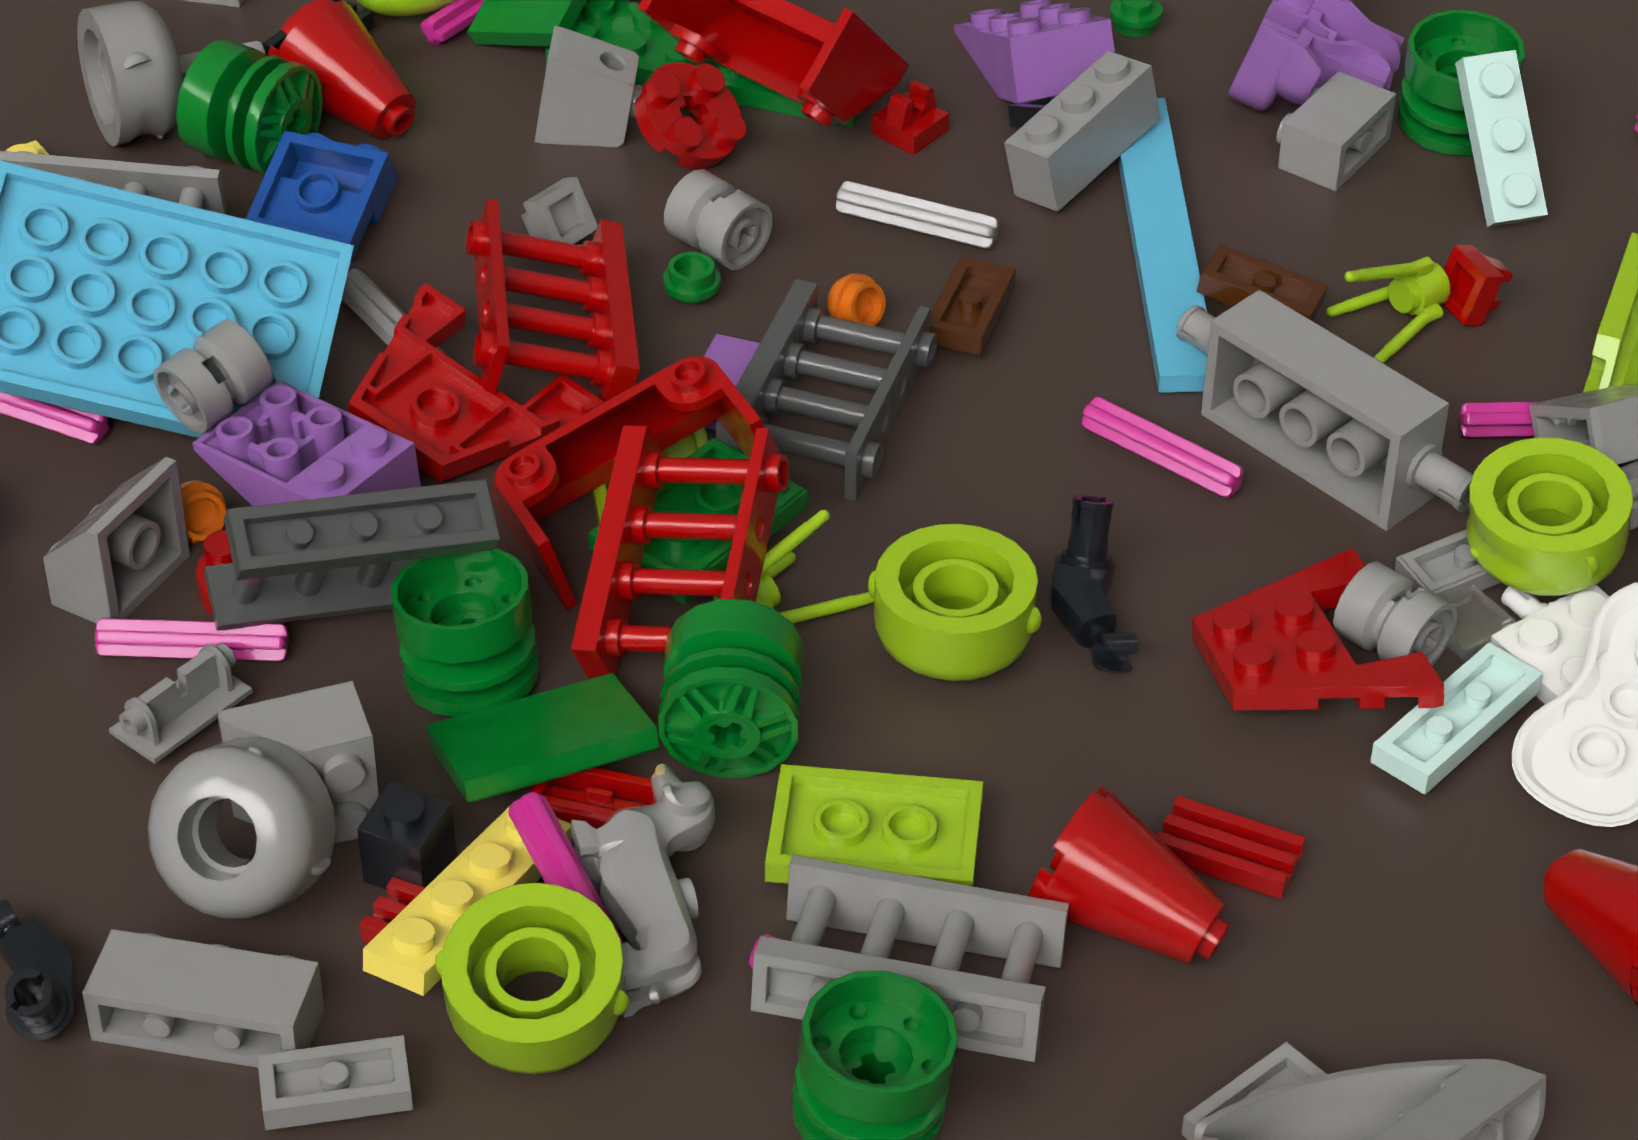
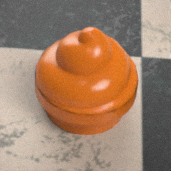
(856, 299)
(203, 509)

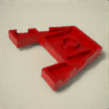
(443, 404)
(1284, 655)

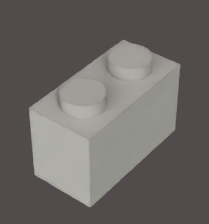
(1335, 130)

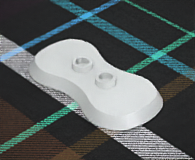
(1584, 743)

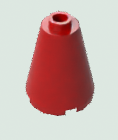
(352, 69)
(1130, 884)
(1600, 908)

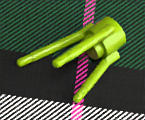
(1415, 290)
(781, 557)

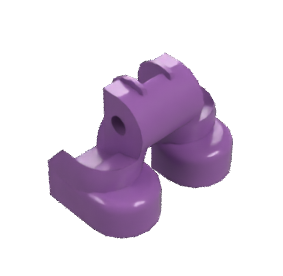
(1308, 44)

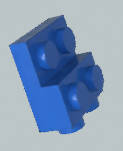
(324, 188)

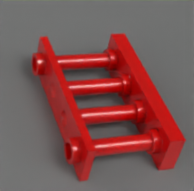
(603, 294)
(630, 523)

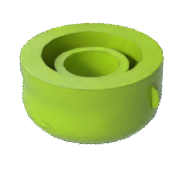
(1549, 515)
(955, 601)
(522, 933)

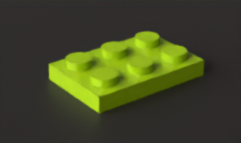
(875, 822)

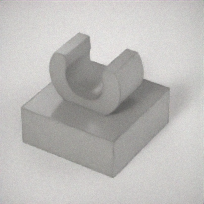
(560, 213)

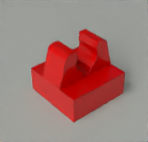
(911, 119)
(1473, 284)

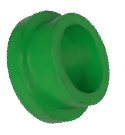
(1136, 17)
(691, 278)

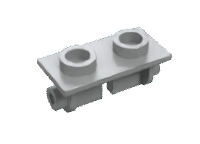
(180, 709)

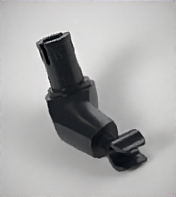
(1082, 582)
(44, 978)

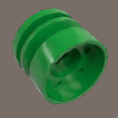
(1431, 96)
(243, 101)
(465, 631)
(731, 689)
(873, 1060)

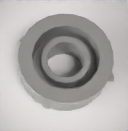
(129, 70)
(289, 817)

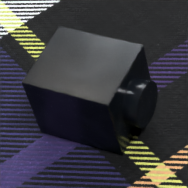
(406, 837)

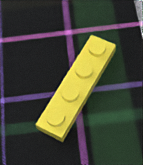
(409, 943)

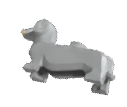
(641, 888)

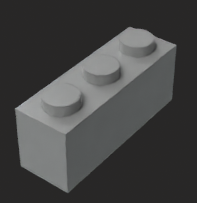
(1082, 130)
(201, 999)

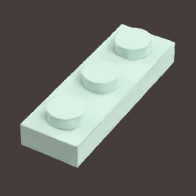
(1501, 138)
(1476, 704)

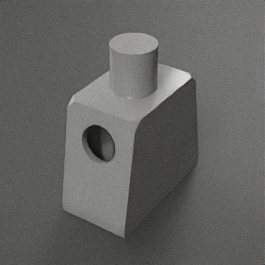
(586, 91)
(1596, 418)

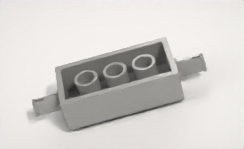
(1325, 409)

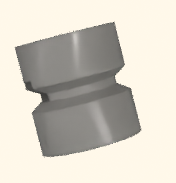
(718, 219)
(208, 380)
(1386, 615)

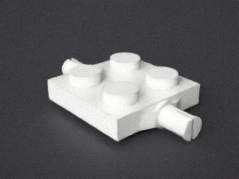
(1551, 635)

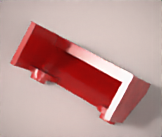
(812, 61)
(584, 450)

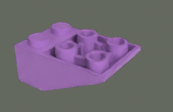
(1034, 49)
(305, 449)

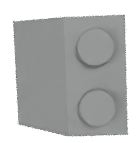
(121, 547)
(329, 733)

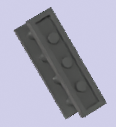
(784, 357)
(340, 550)

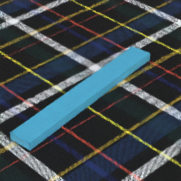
(1163, 253)

